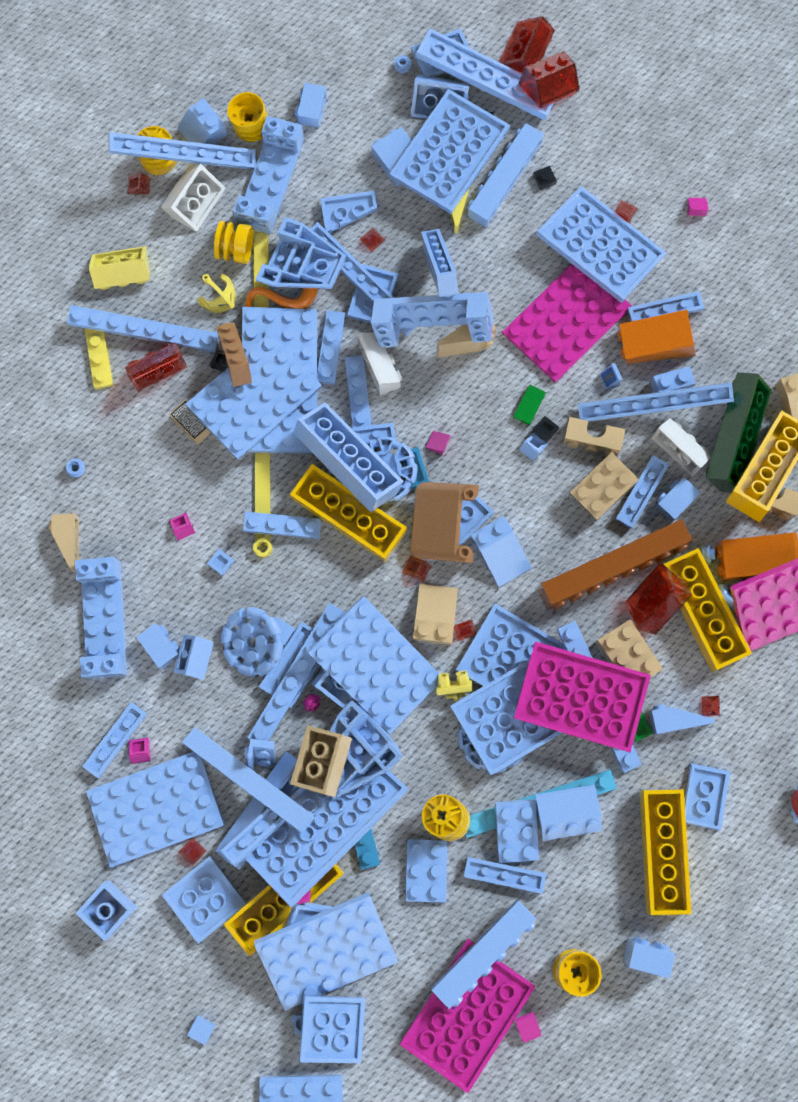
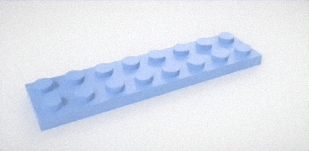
(478, 71)

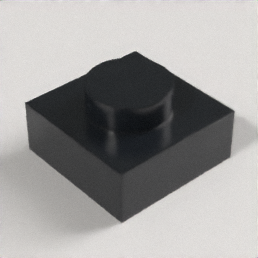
(544, 177)
(219, 361)
(545, 429)

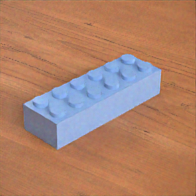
(347, 457)

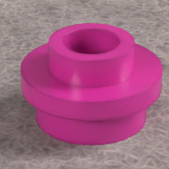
(311, 702)

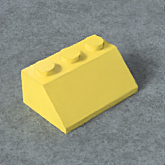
(119, 268)

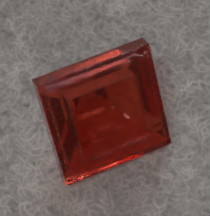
(372, 239)
(710, 705)
(192, 851)

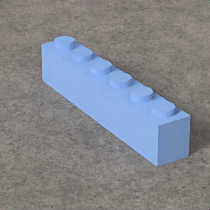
(505, 174)
(439, 263)
(280, 778)
(483, 953)

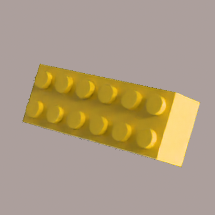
(767, 469)
(345, 513)
(709, 613)
(665, 852)
(270, 913)

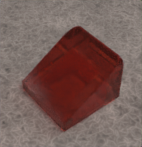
(138, 184)
(626, 211)
(416, 568)
(464, 630)

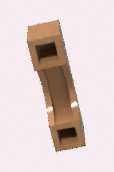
(234, 354)

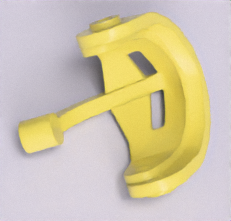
(226, 297)

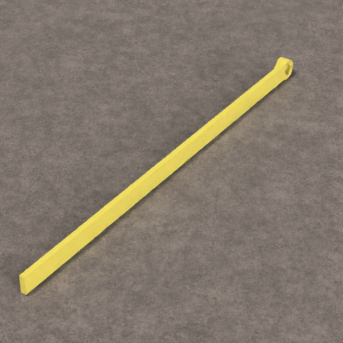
(262, 460)

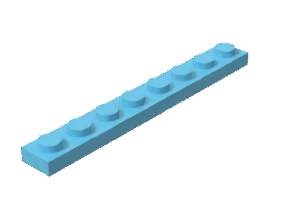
(486, 819)

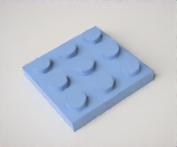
(204, 899)
(332, 1029)

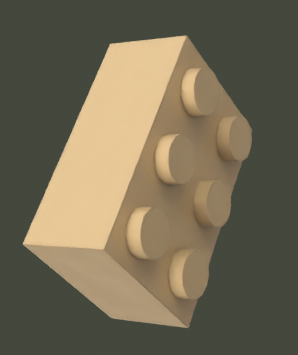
(604, 486)
(628, 649)
(321, 761)

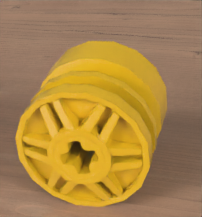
(246, 108)
(152, 165)
(230, 242)
(456, 815)
(587, 978)

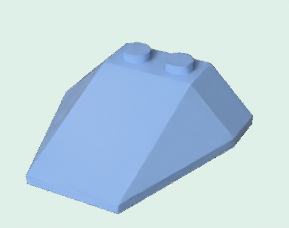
(301, 259)
(370, 751)

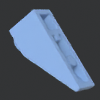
(673, 719)

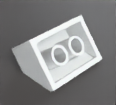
(193, 196)
(379, 363)
(681, 446)

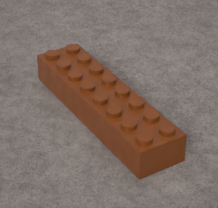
(614, 564)

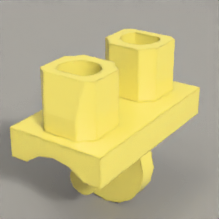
(456, 688)

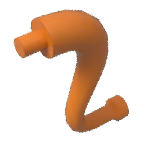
(302, 301)

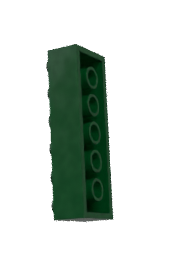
(738, 431)

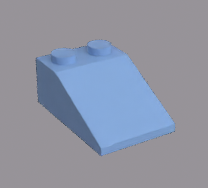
(500, 551)

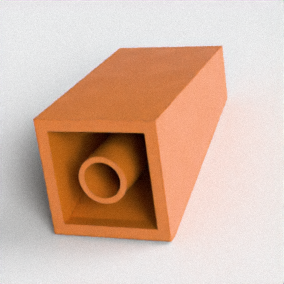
(657, 338)
(754, 555)

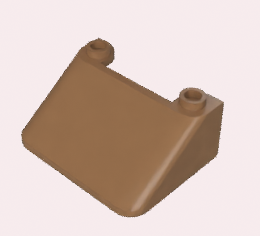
(439, 520)

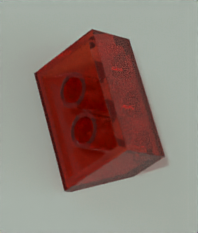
(527, 43)
(550, 79)
(155, 366)
(657, 599)

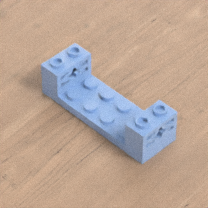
(270, 176)
(432, 310)
(102, 618)

